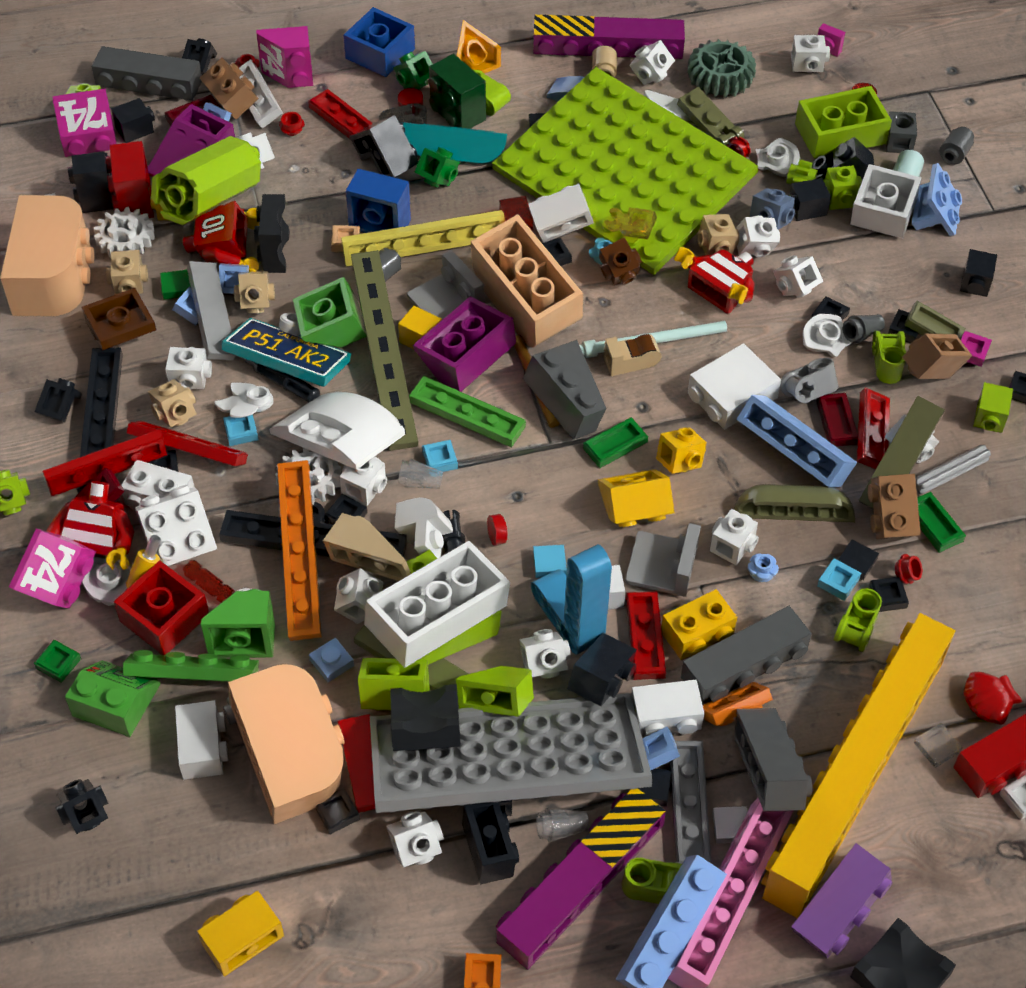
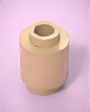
(605, 59)

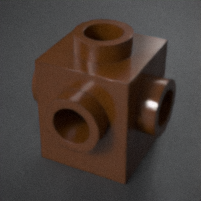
(619, 262)

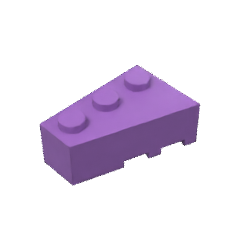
(843, 901)

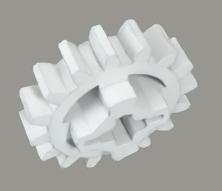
(124, 231)
(318, 465)

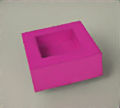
(833, 38)
(977, 346)

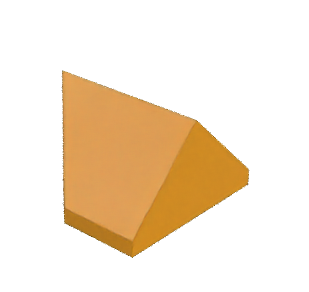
(478, 50)

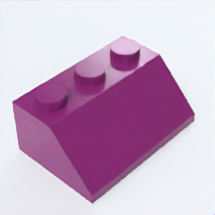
(466, 343)

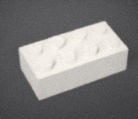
(436, 603)

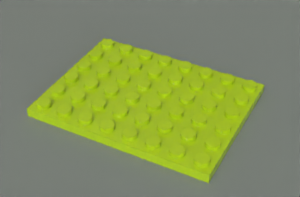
(627, 156)

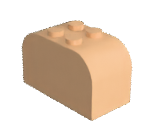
(46, 257)
(526, 281)
(288, 738)

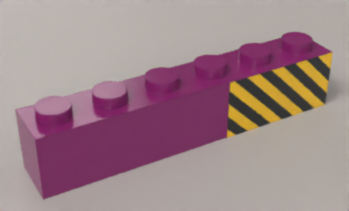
(585, 33)
(580, 877)

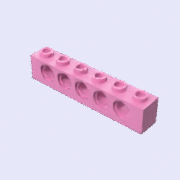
(744, 868)

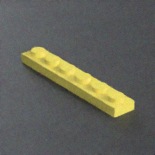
(424, 236)

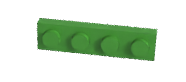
(467, 411)
(178, 666)

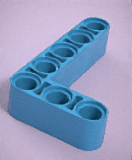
(579, 599)

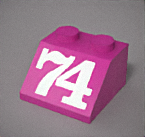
(286, 55)
(84, 122)
(53, 569)

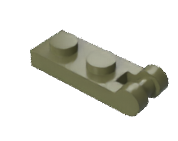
(708, 116)

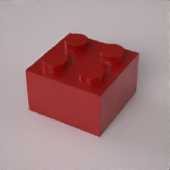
(129, 178)
(161, 608)

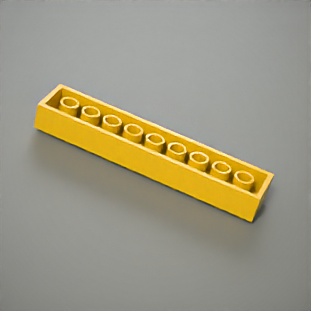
(855, 765)

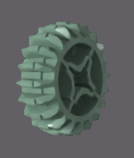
(721, 68)

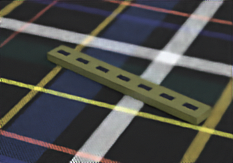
(383, 344)

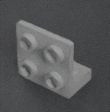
(449, 289)
(663, 561)

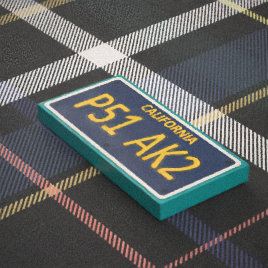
(286, 352)

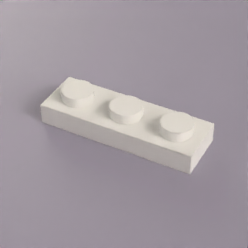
(266, 107)

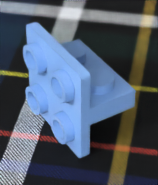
(937, 203)

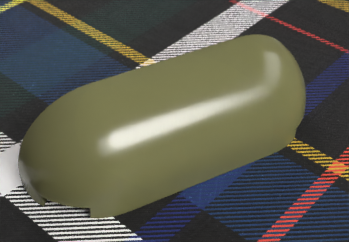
(795, 503)

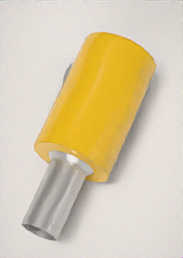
(144, 560)

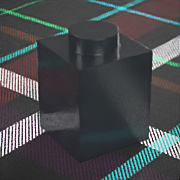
(133, 120)
(811, 199)
(978, 272)

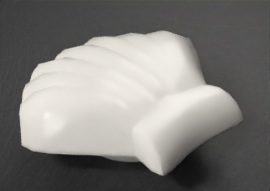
(778, 157)
(825, 334)
(104, 583)

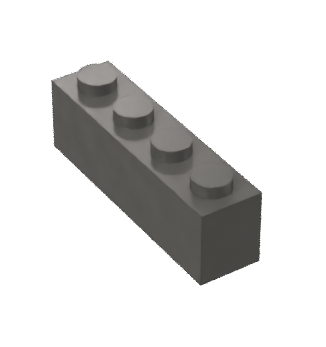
(147, 73)
(747, 654)
(771, 760)

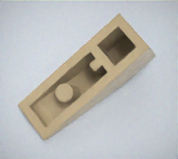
(362, 546)

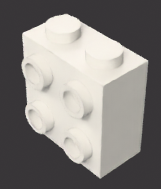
(179, 524)

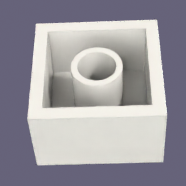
(885, 201)

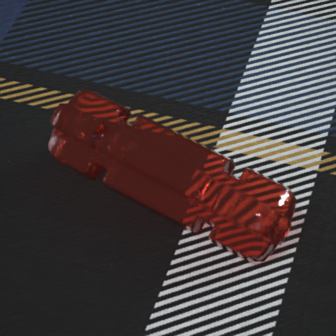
(207, 581)

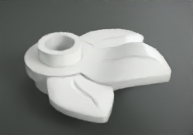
(245, 400)

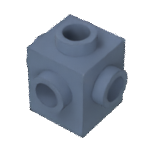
(773, 204)

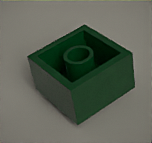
(457, 92)

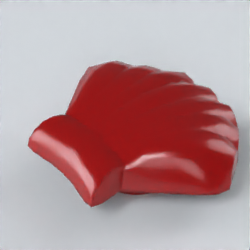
(990, 696)

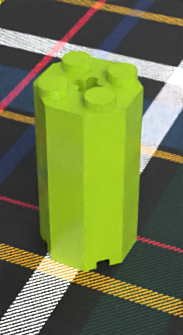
(206, 179)

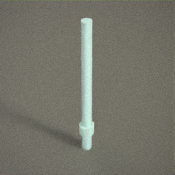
(592, 348)

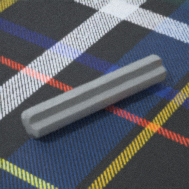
(952, 469)

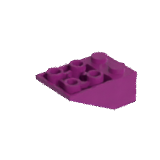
(187, 135)

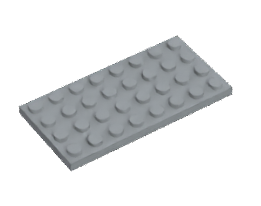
(542, 753)

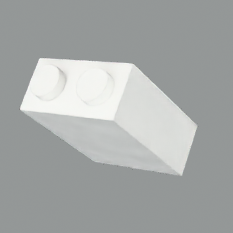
(729, 382)

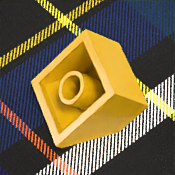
(637, 497)

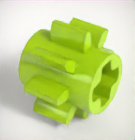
(801, 172)

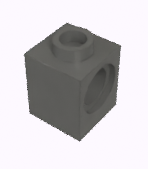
(902, 132)

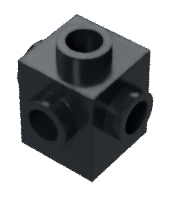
(84, 816)

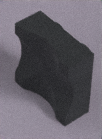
(271, 233)
(425, 719)
(902, 962)

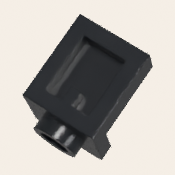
(200, 51)
(57, 399)

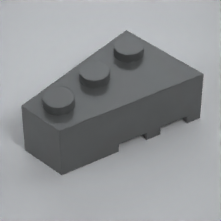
(567, 388)

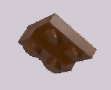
(118, 318)

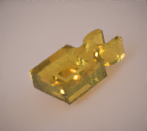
(635, 224)

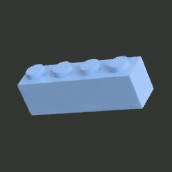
(796, 441)
(672, 924)

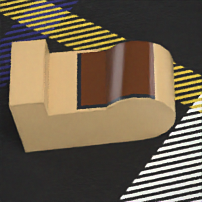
(631, 354)

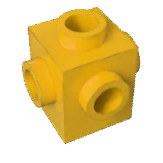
(681, 450)

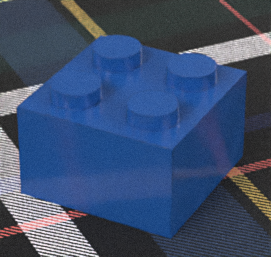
(379, 41)
(377, 202)

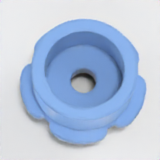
(760, 573)

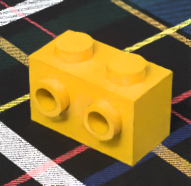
(698, 624)
(240, 932)

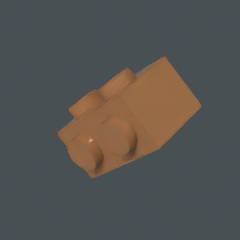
(229, 88)
(936, 356)
(894, 506)

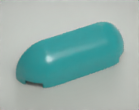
(464, 143)

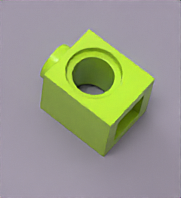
(993, 407)

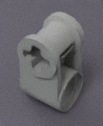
(810, 380)

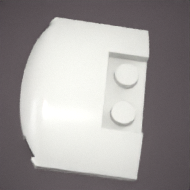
(341, 428)

